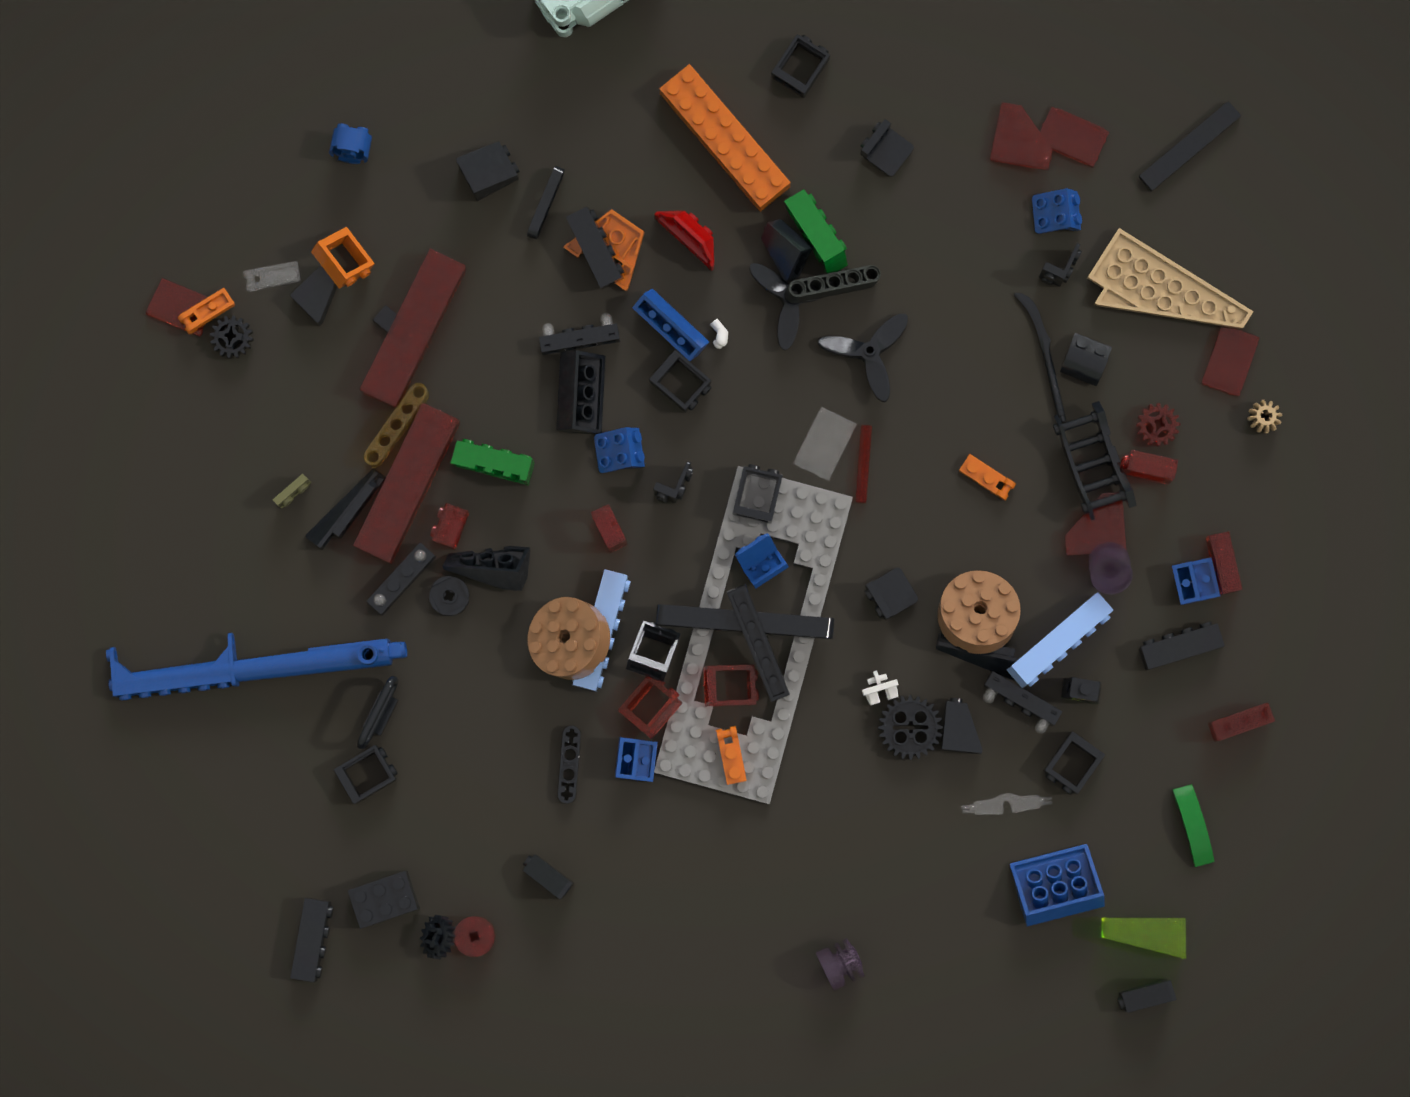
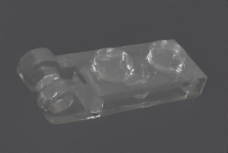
(272, 276)

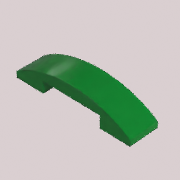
(1194, 825)

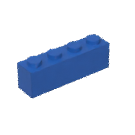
(670, 324)

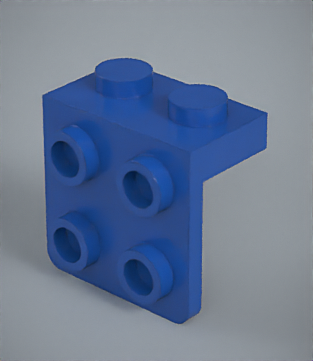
(1056, 211)
(619, 449)
(761, 560)

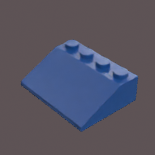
(1057, 885)

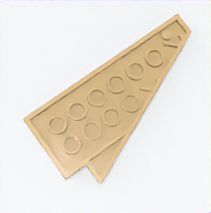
(1150, 283)

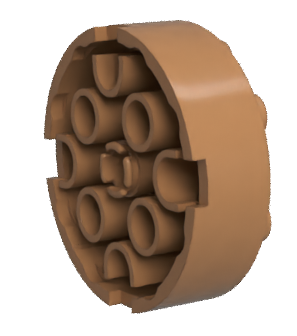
(988, 595)
(563, 620)

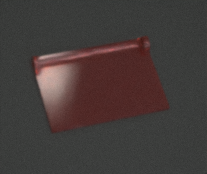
(171, 301)

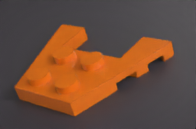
(623, 237)

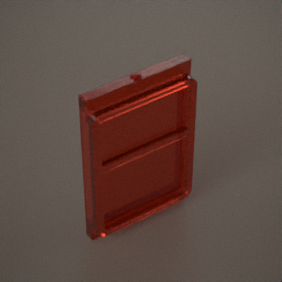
(1073, 136)
(1230, 360)

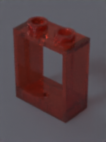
(1149, 466)
(609, 528)
(710, 685)
(663, 714)

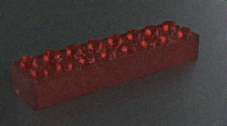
(413, 328)
(407, 483)

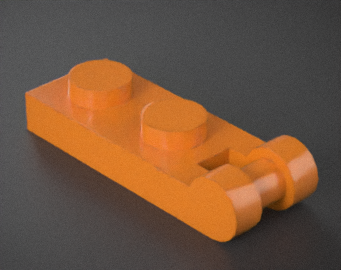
(206, 310)
(986, 477)
(731, 756)

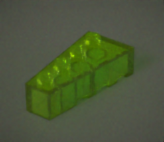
(1154, 934)

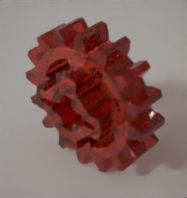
(1150, 421)

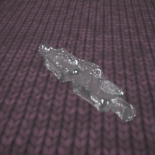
(1017, 803)

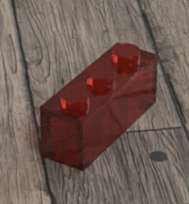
(1224, 563)
(1241, 722)

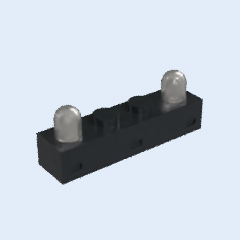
(586, 337)
(401, 579)
(1018, 696)

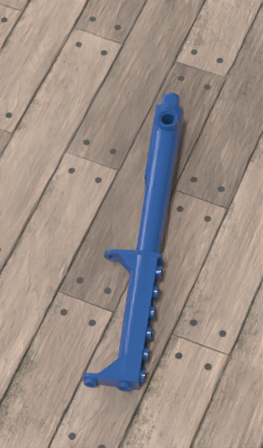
(229, 670)

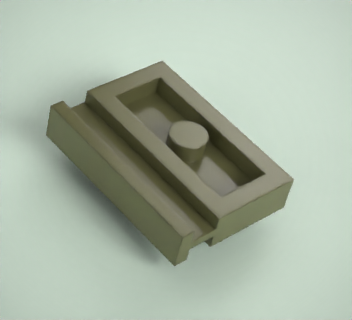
(290, 492)

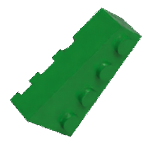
(493, 462)

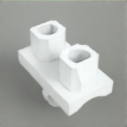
(872, 692)

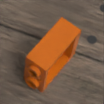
(322, 253)

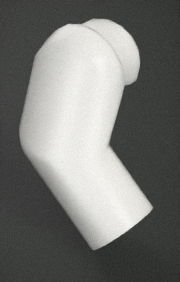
(722, 334)

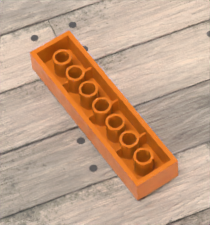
(724, 137)

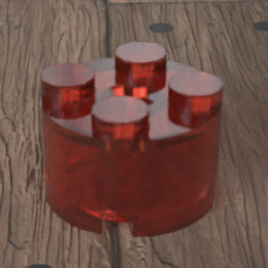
(478, 947)

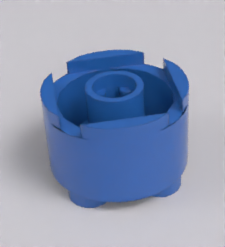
(350, 144)

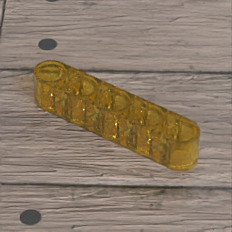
(395, 435)

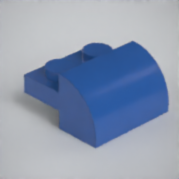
(1196, 581)
(636, 759)

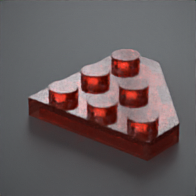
(1019, 140)
(1105, 528)

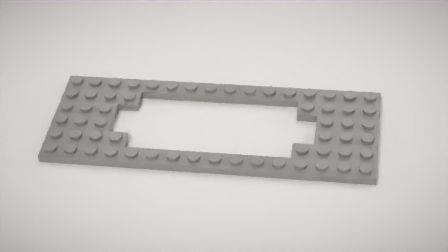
(691, 746)

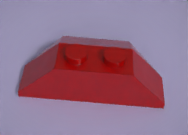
(689, 233)

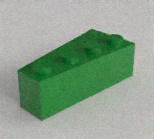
(817, 232)

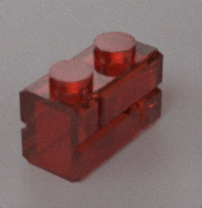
(449, 526)

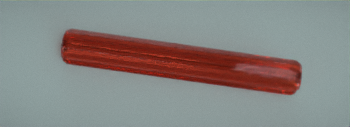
(863, 464)

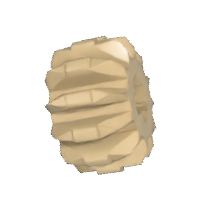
(1268, 411)

